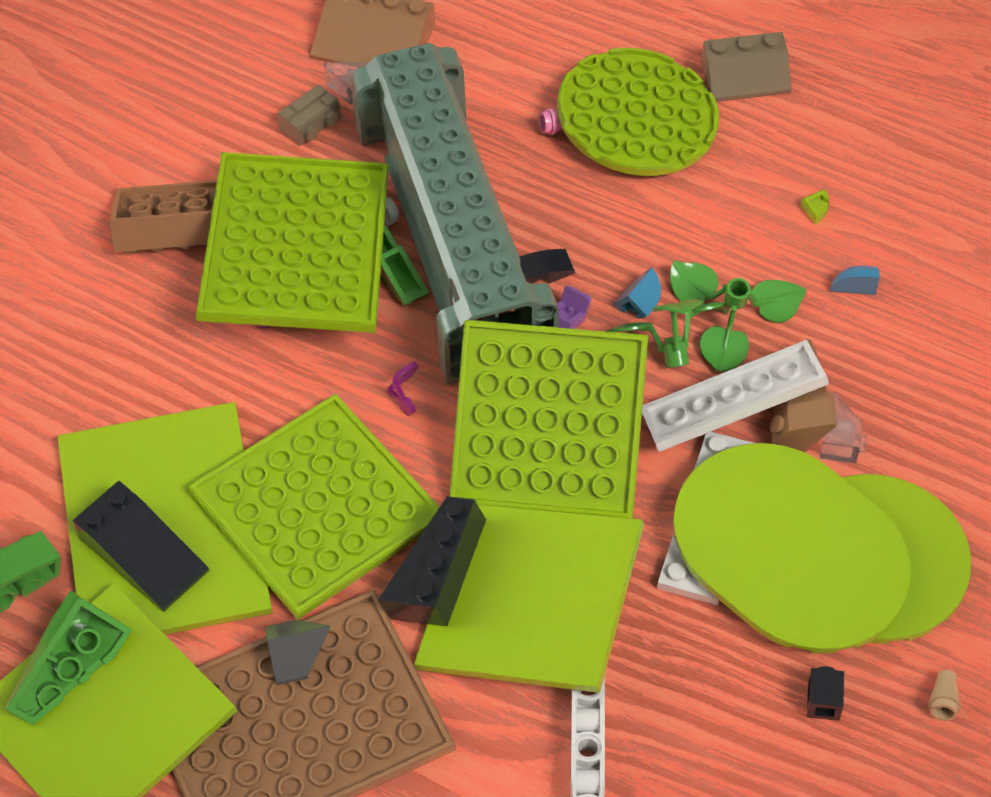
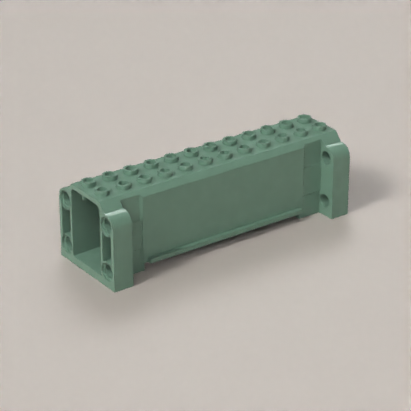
(464, 244)

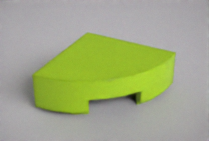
(816, 205)

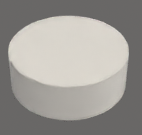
(391, 212)

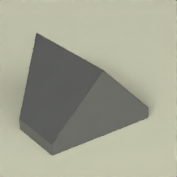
(294, 648)

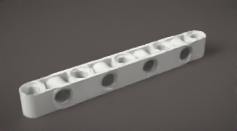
(588, 733)

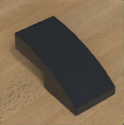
(548, 264)

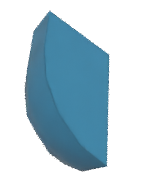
(857, 280)
(640, 295)

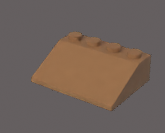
(366, 28)
(162, 216)

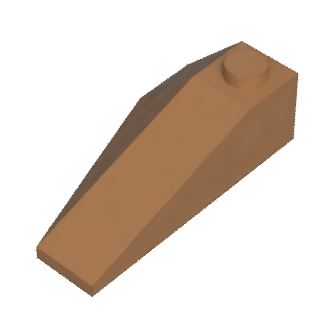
(804, 419)

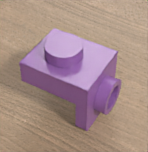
(573, 308)

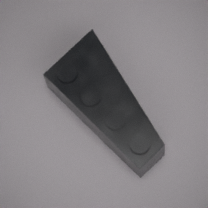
(436, 566)

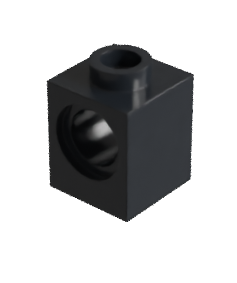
(825, 693)

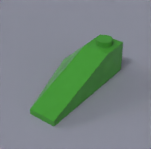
(70, 650)

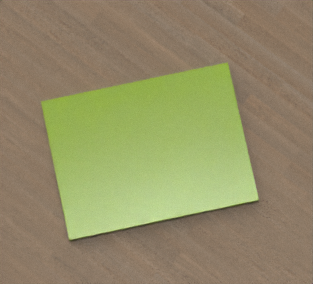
(295, 243)
(158, 463)

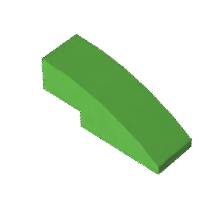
(399, 272)

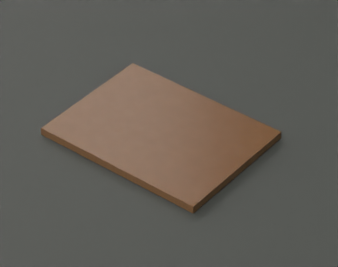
(323, 736)

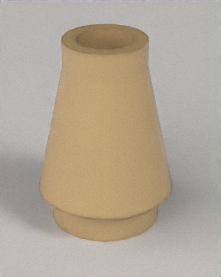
(945, 697)

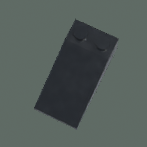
(139, 546)

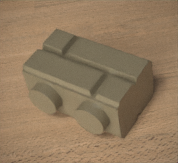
(309, 115)

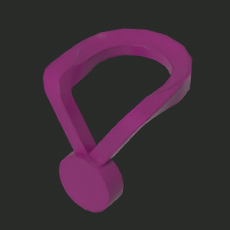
(404, 402)

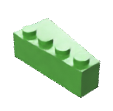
(26, 567)

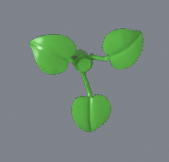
(720, 346)
(674, 348)

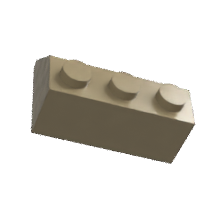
(746, 66)

